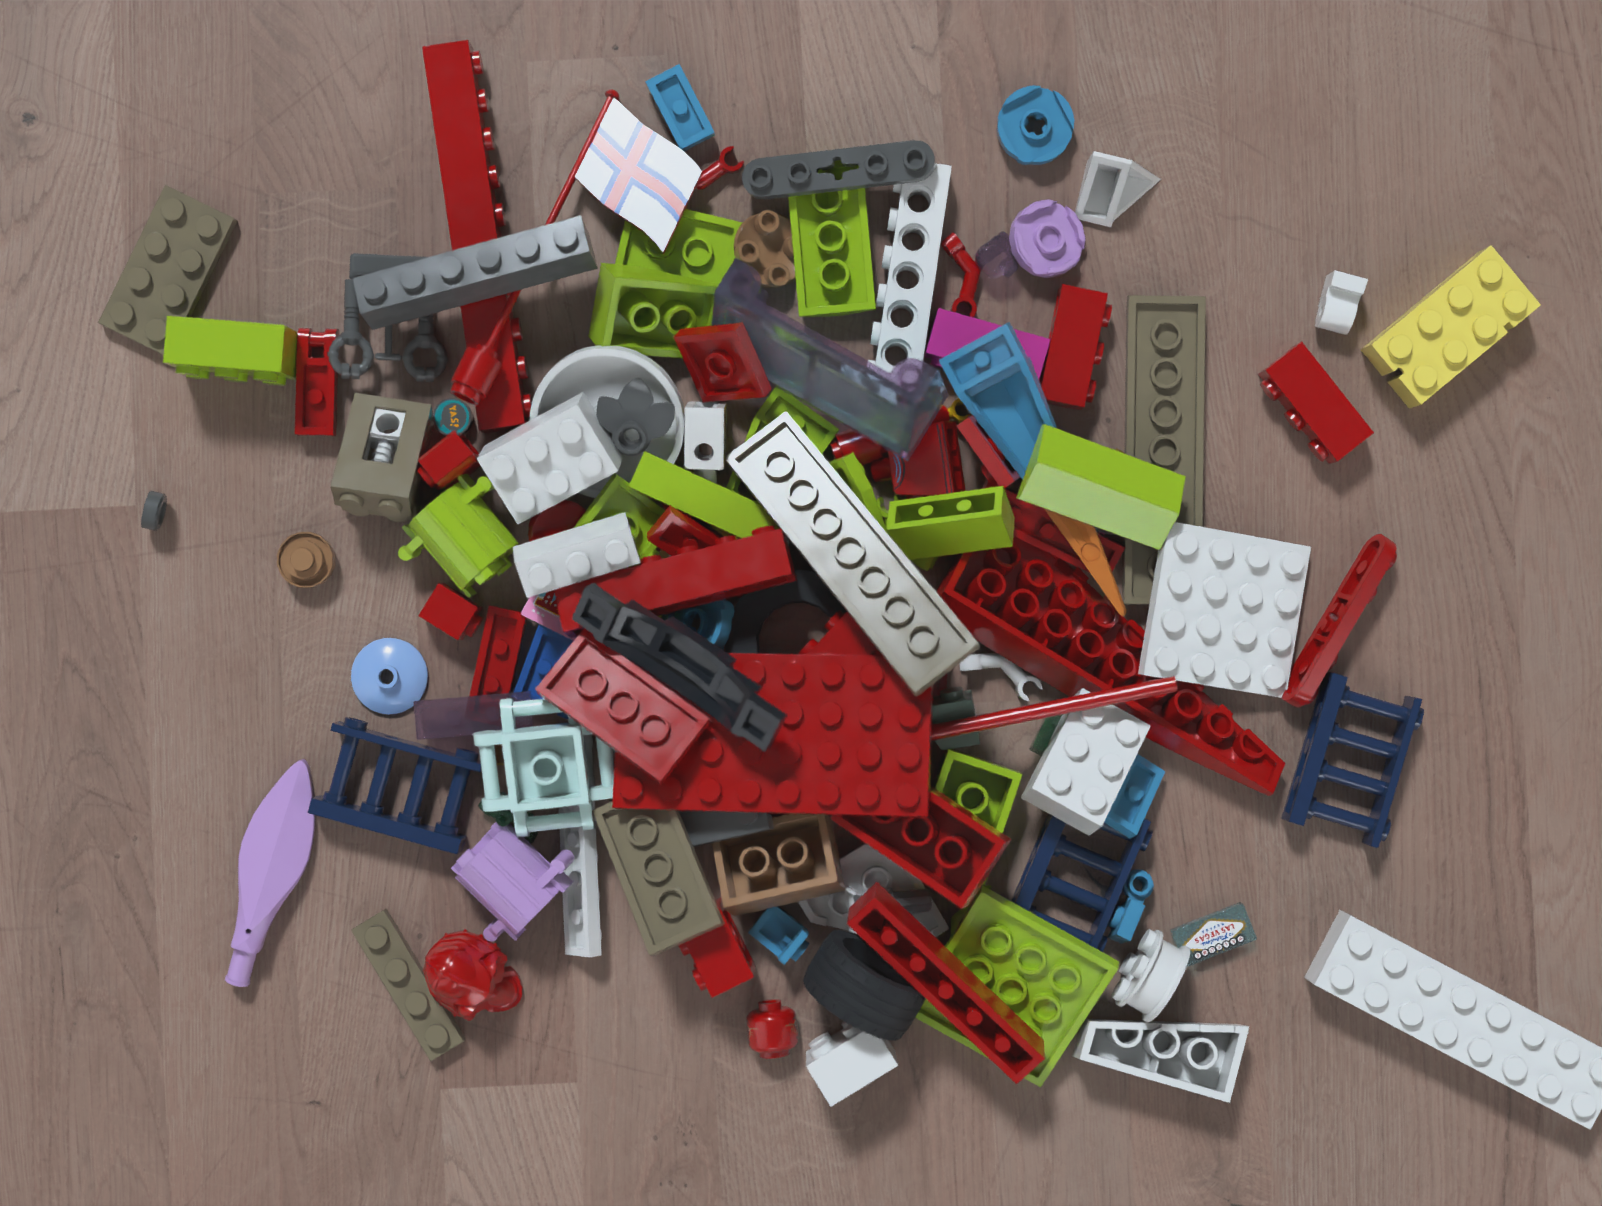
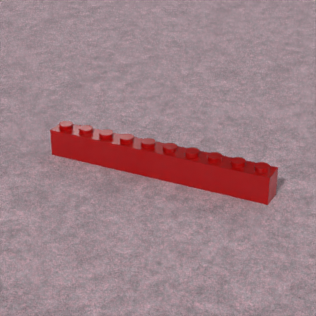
(474, 215)

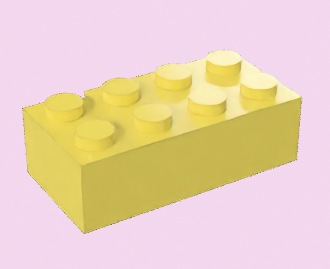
(1451, 327)

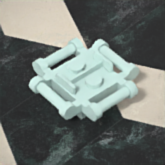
(543, 769)

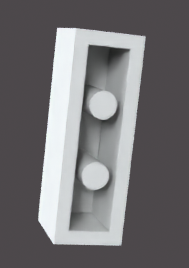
(575, 555)

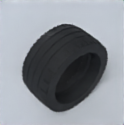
(861, 987)

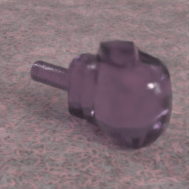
(996, 257)

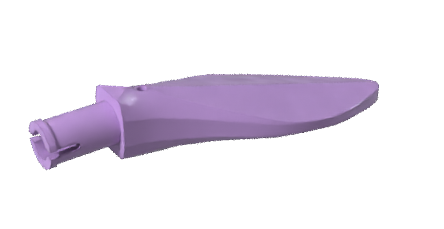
(271, 864)

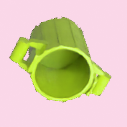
(461, 535)

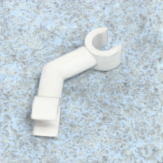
(994, 660)

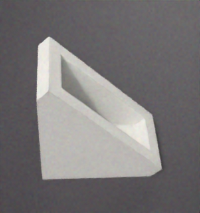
(1111, 188)

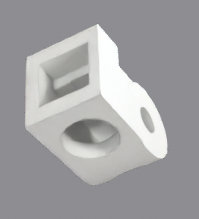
(1339, 301)

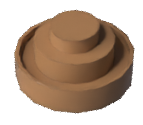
(306, 559)

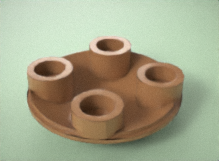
(767, 246)

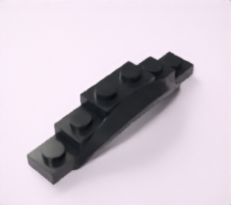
(683, 662)

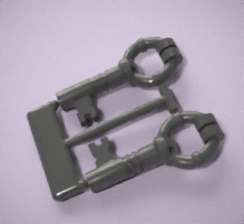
(364, 264)

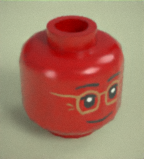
(772, 1029)

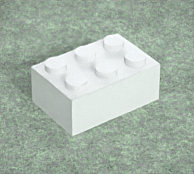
(550, 458)
(1086, 765)

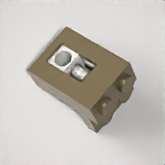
(377, 485)

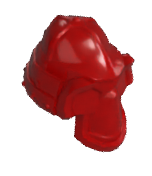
(470, 975)

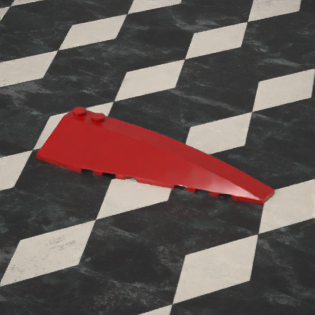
(1074, 639)

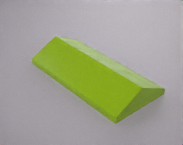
(832, 251)
(1102, 487)

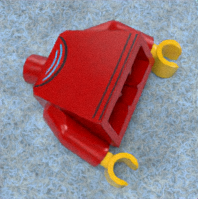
(935, 463)

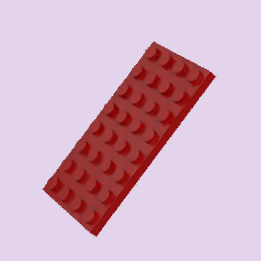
(846, 748)

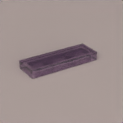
(464, 715)

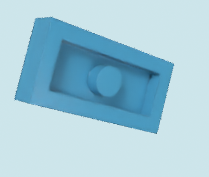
(680, 108)
(1135, 797)

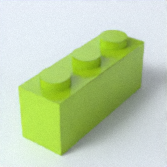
(952, 523)

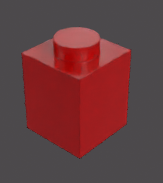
(452, 612)

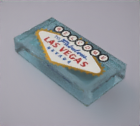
(1215, 933)

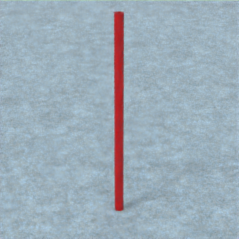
(1054, 708)

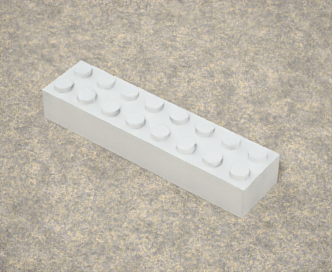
(1460, 1018)

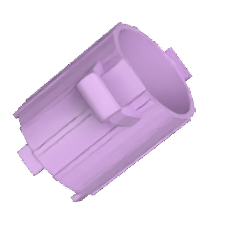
(511, 879)

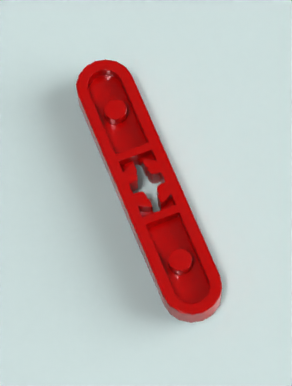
(1339, 619)

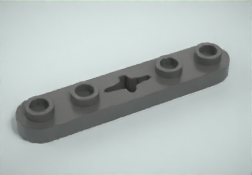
(877, 164)

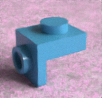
(780, 934)

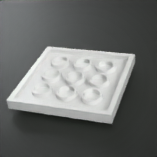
(1224, 610)

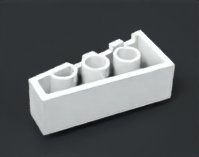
(1178, 1054)

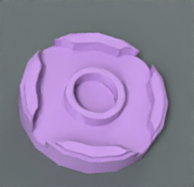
(1047, 239)

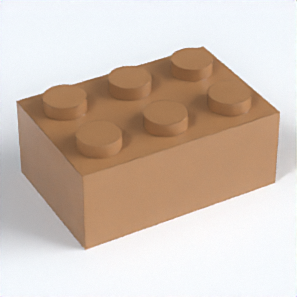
(779, 865)

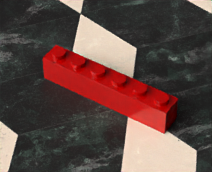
(691, 576)
(946, 983)

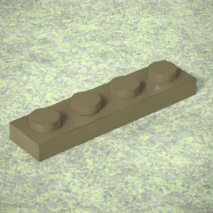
(407, 984)

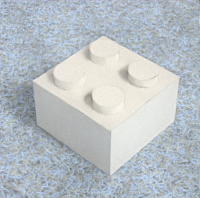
(848, 1061)

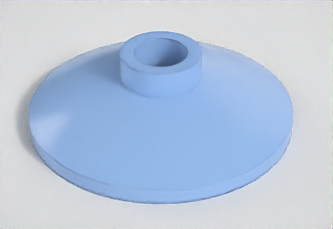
(408, 670)

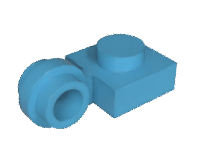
(1126, 917)

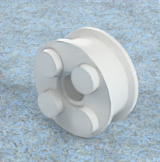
(1151, 975)

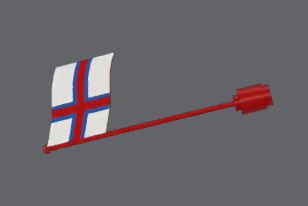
(629, 174)

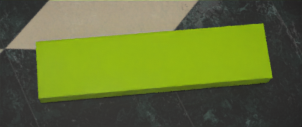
(698, 497)

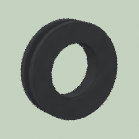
(757, 606)

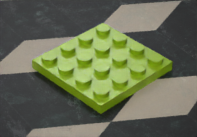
(1032, 968)

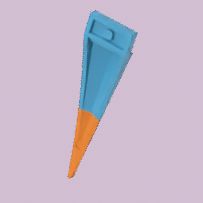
(1008, 402)

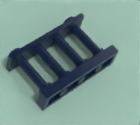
(1324, 732)
(370, 813)
(1038, 878)

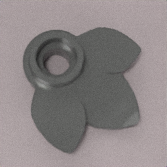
(635, 411)

